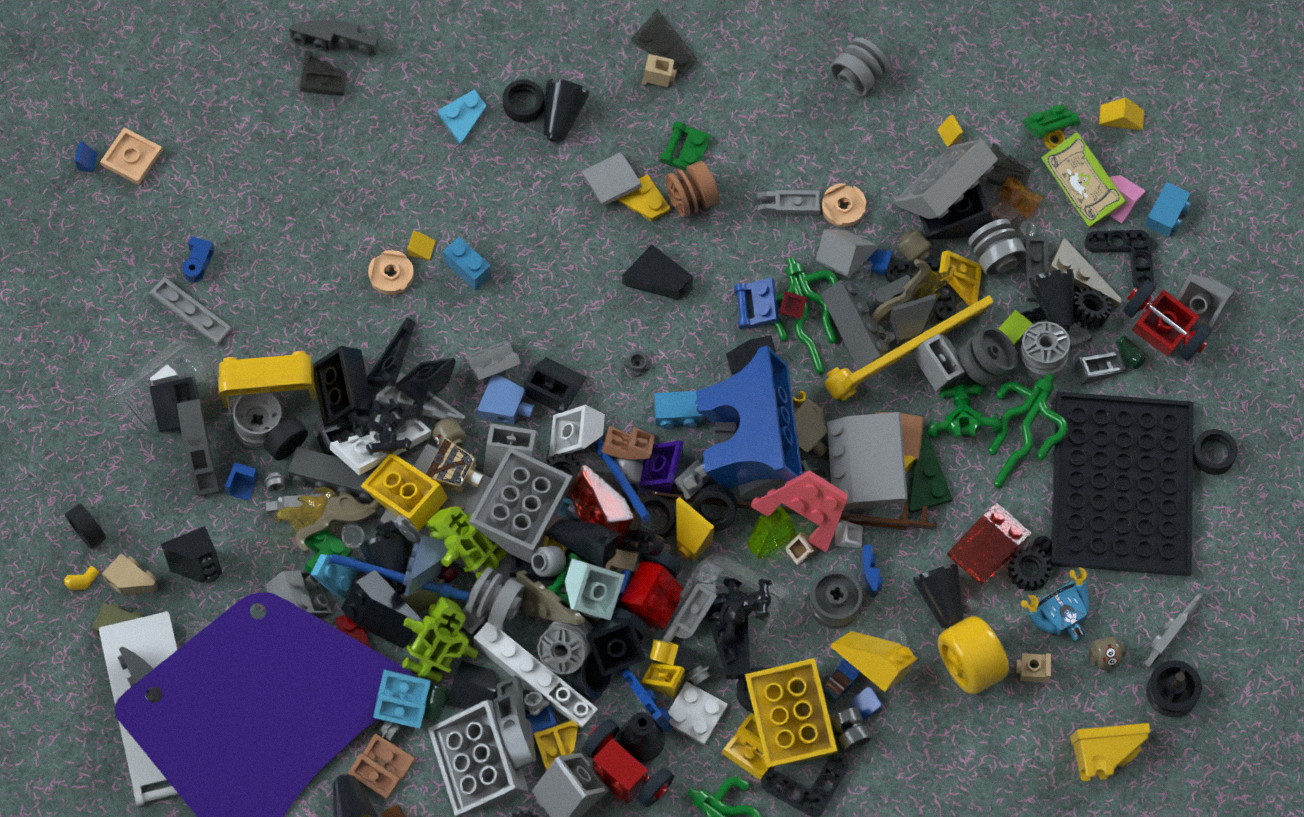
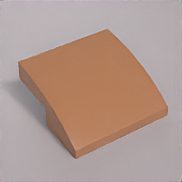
(912, 434)
(628, 446)
(376, 775)

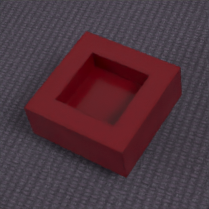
(792, 305)

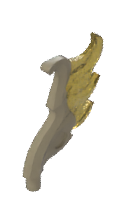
(920, 286)
(320, 511)

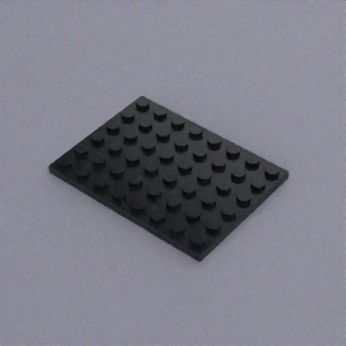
(1123, 484)

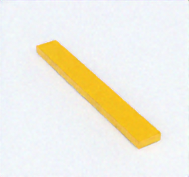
(907, 348)

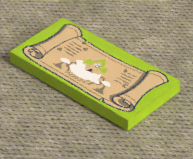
(1084, 180)

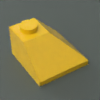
(693, 531)

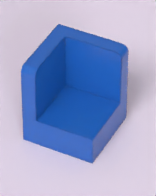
(241, 481)

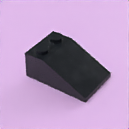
(962, 219)
(379, 609)

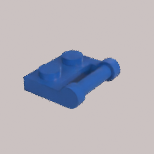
(764, 303)

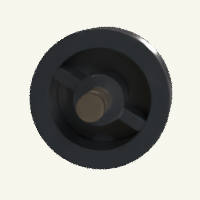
(1174, 688)

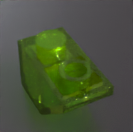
(771, 533)

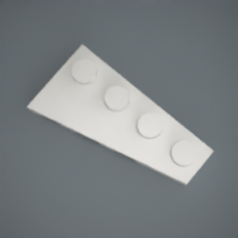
(357, 456)

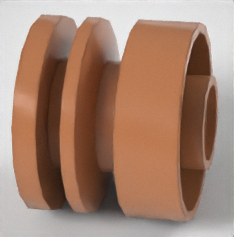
(695, 187)

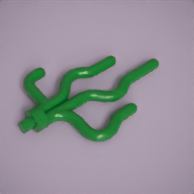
(798, 285)
(1036, 403)
(713, 805)

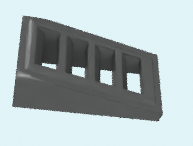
(1087, 373)

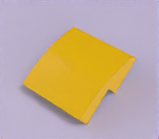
(743, 757)

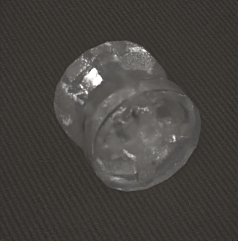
(353, 530)

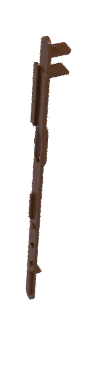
(899, 524)

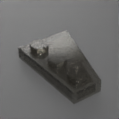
(660, 39)

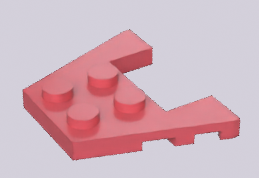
(812, 499)

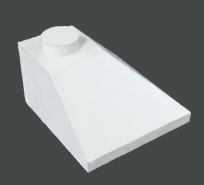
(575, 430)

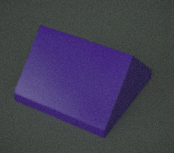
(662, 467)

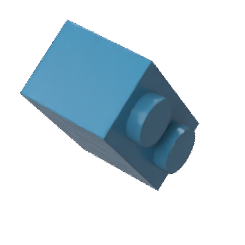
(1167, 209)
(467, 263)
(676, 409)

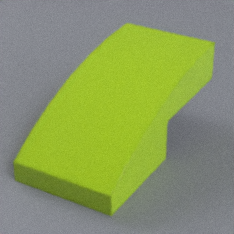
(1015, 326)

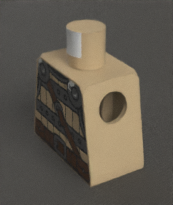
(454, 468)

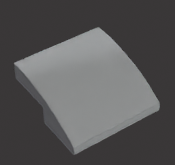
(611, 179)
(492, 360)

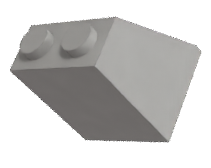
(569, 787)

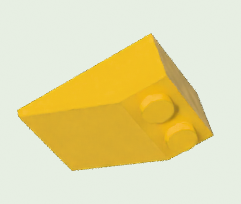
(405, 490)
(876, 658)

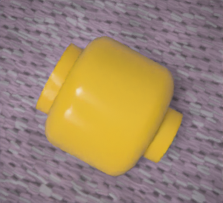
(835, 386)

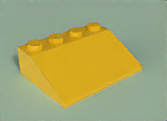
(791, 713)

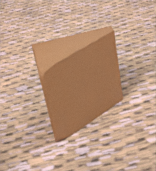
(800, 549)

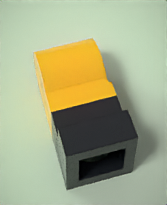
(673, 654)

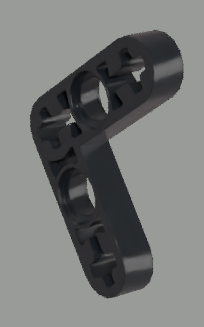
(1135, 250)
(934, 264)
(645, 537)
(815, 792)

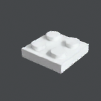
(696, 713)

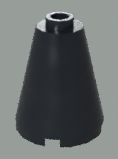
(562, 107)
(1055, 296)
(388, 553)
(942, 594)
(642, 737)
(350, 799)

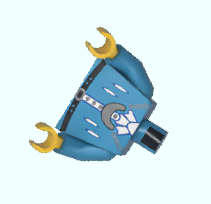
(1062, 609)

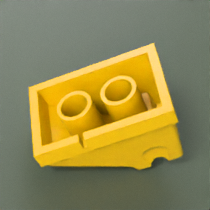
(1105, 748)

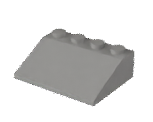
(947, 179)
(868, 460)
(520, 503)
(475, 760)

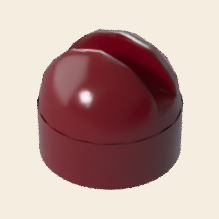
(447, 574)

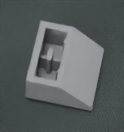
(939, 361)
(503, 437)
(302, 591)

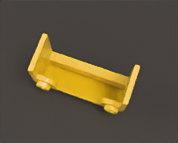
(265, 375)

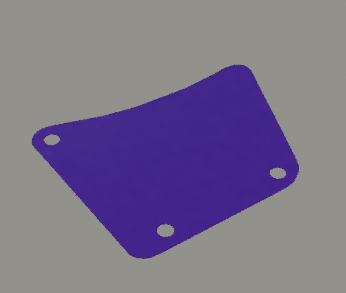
(238, 709)

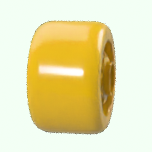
(973, 655)

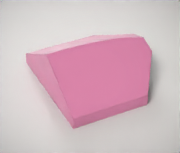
(1130, 192)

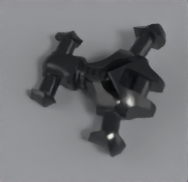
(386, 422)
(737, 607)

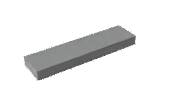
(191, 311)

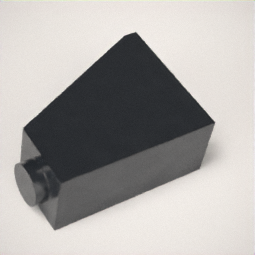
(658, 275)

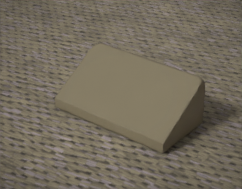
(421, 598)

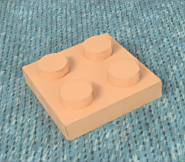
(131, 156)

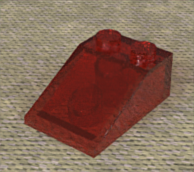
(600, 503)
(989, 544)

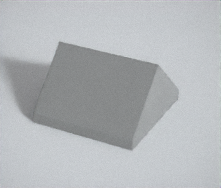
(844, 251)

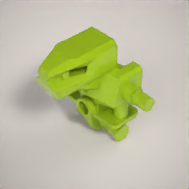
(464, 541)
(438, 640)

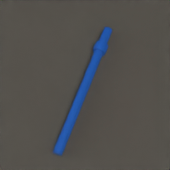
(622, 480)
(443, 589)

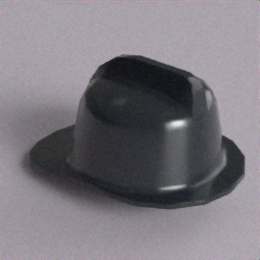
(588, 679)

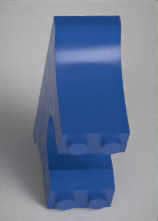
(767, 431)

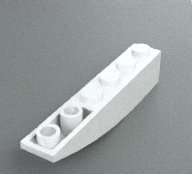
(533, 674)

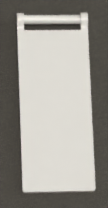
(154, 642)

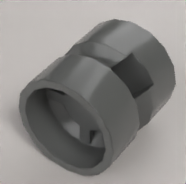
(857, 734)

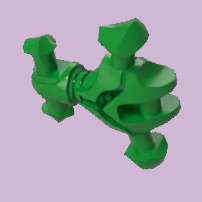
(963, 419)

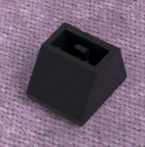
(553, 384)
(165, 400)

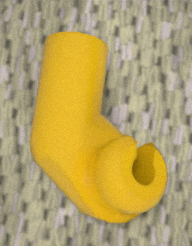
(81, 582)

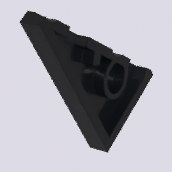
(389, 364)

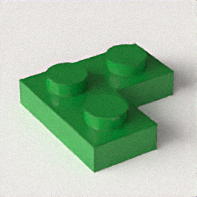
(325, 544)

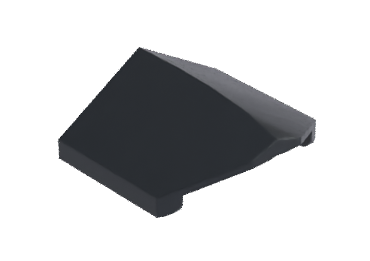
(472, 686)

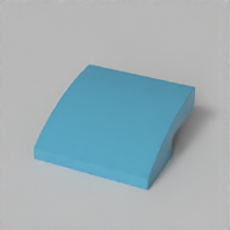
(401, 699)

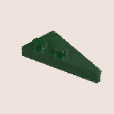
(929, 483)

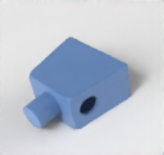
(504, 401)

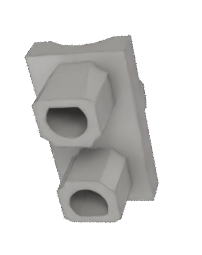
(692, 479)

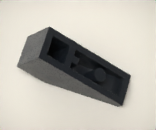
(585, 539)

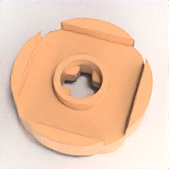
(845, 194)
(397, 283)

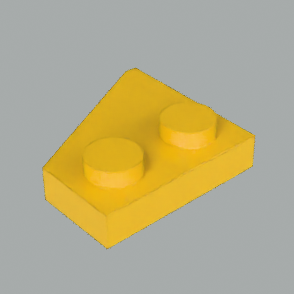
(646, 200)
(966, 275)
(556, 742)

